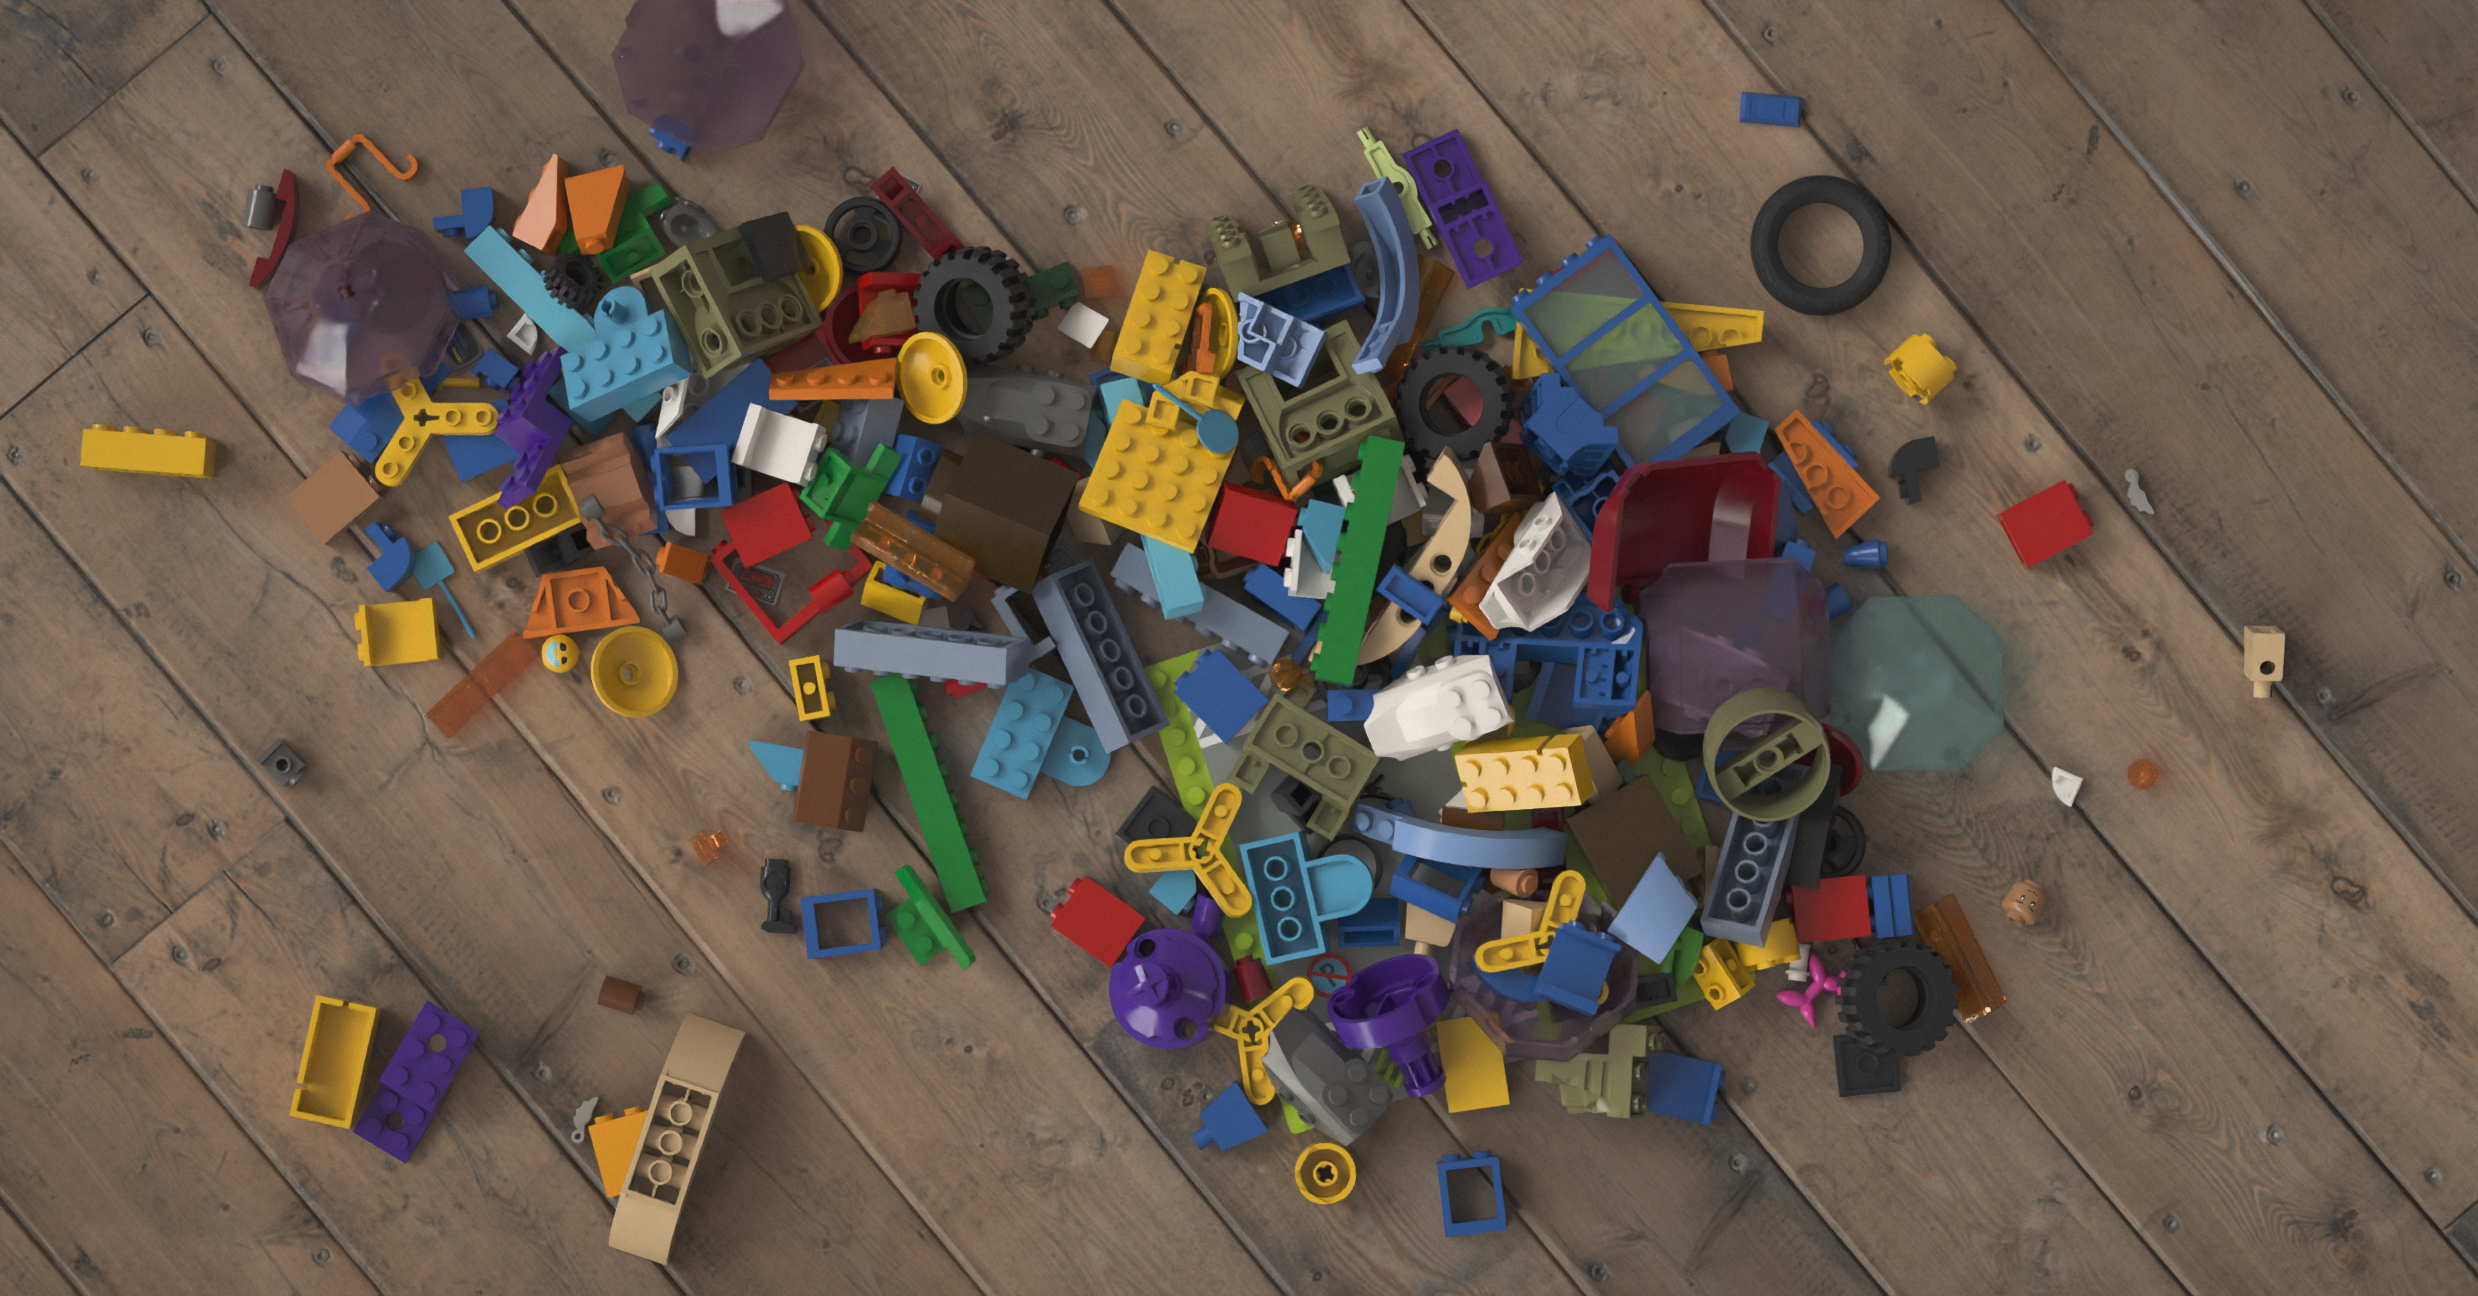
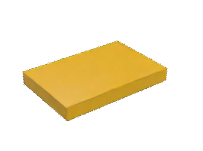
(1471, 1065)

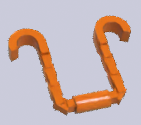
(347, 148)
(1200, 359)
(1300, 488)

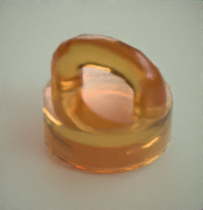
(1286, 674)
(2142, 774)

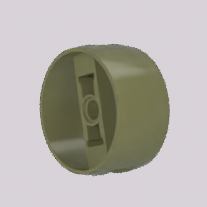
(1787, 743)

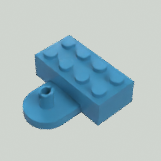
(629, 360)
(1036, 737)
(1299, 894)

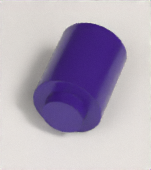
(1207, 916)

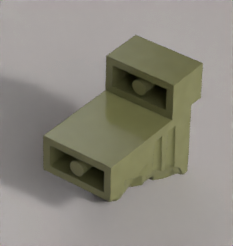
(1609, 1080)

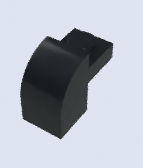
(1909, 459)
(560, 551)
(1296, 801)

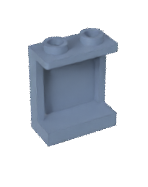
(1002, 606)

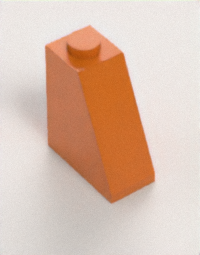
(597, 206)

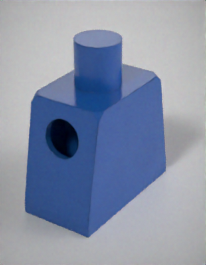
(1229, 1120)

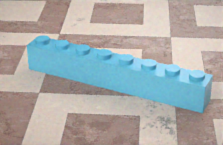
(526, 287)
(1170, 567)

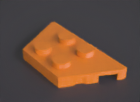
(578, 603)

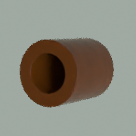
(621, 995)

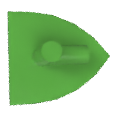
(1683, 955)

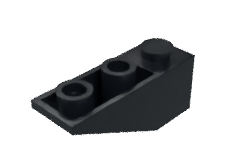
(689, 485)

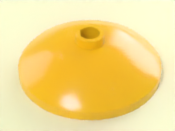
(828, 275)
(1224, 330)
(931, 377)
(649, 665)

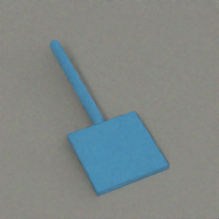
(432, 568)

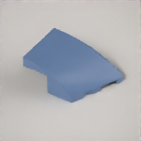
(1277, 341)
(1655, 912)

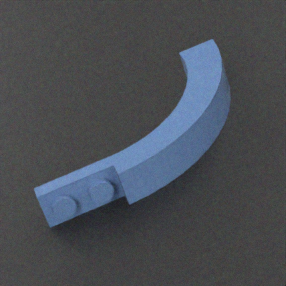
(1397, 272)
(1458, 845)

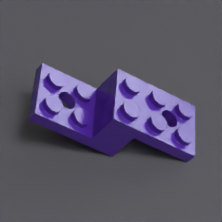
(1462, 209)
(532, 427)
(416, 1082)

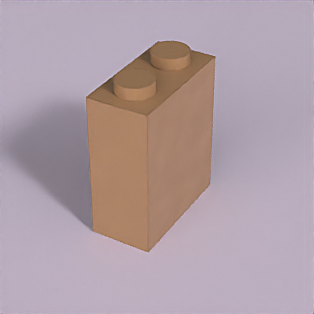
(335, 497)

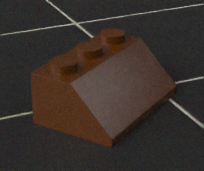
(1503, 480)
(835, 781)

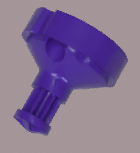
(1171, 988)
(1391, 1009)

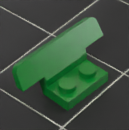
(635, 239)
(845, 490)
(924, 924)

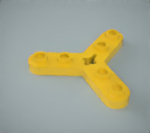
(413, 438)
(1213, 871)
(1520, 950)
(1295, 993)

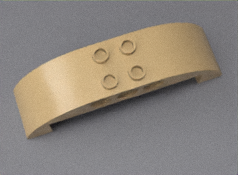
(1449, 539)

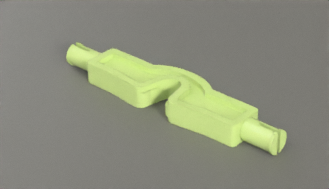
(1384, 166)

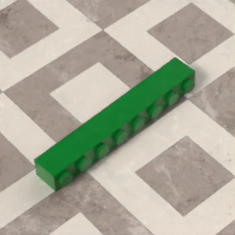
(1359, 560)
(929, 792)

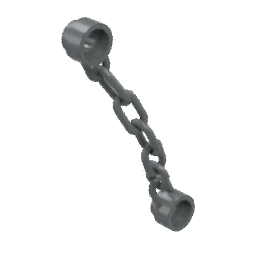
(592, 509)

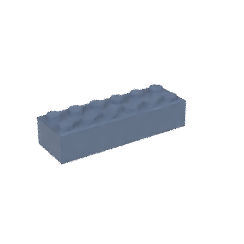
(1219, 616)
(931, 652)
(1099, 656)
(1752, 869)

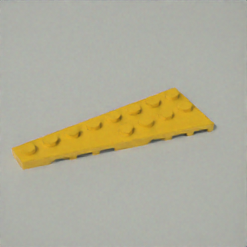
(1702, 325)

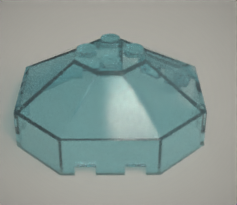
(1916, 682)

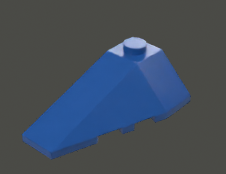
(374, 423)

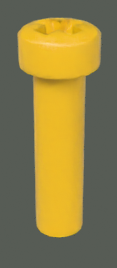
(459, 382)

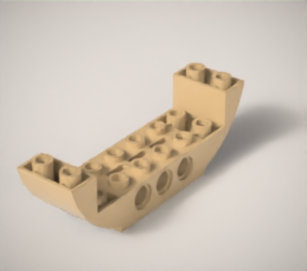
(673, 1138)

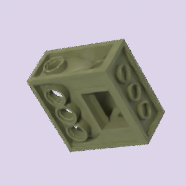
(731, 303)
(1332, 414)

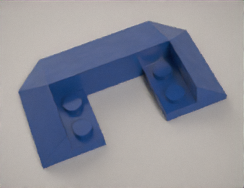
(1598, 641)

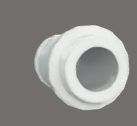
(1798, 969)

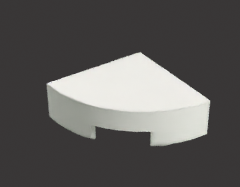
(525, 334)
(683, 520)
(2065, 785)

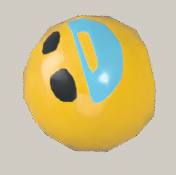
(560, 653)

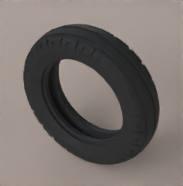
(1859, 206)

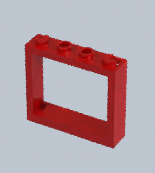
(805, 615)

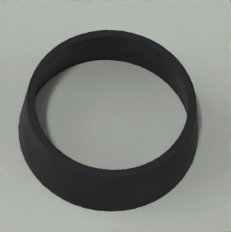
(1350, 836)

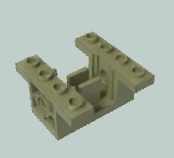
(1284, 263)
(1279, 741)

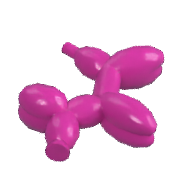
(1806, 999)

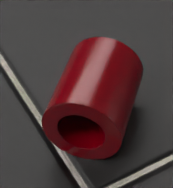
(1252, 978)

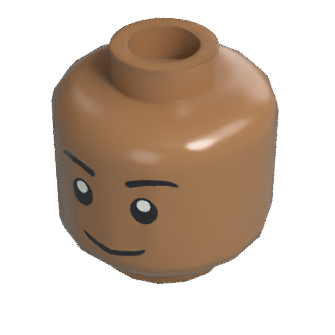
(2024, 903)

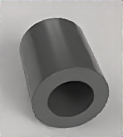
(260, 208)

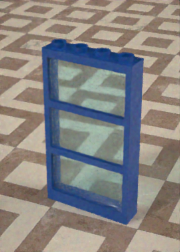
(1623, 354)

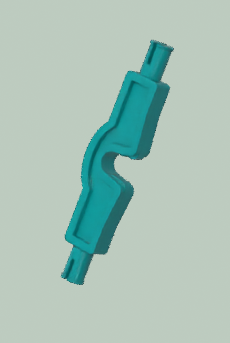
(1471, 331)

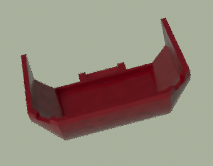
(1681, 514)

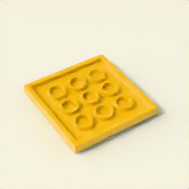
(1155, 479)

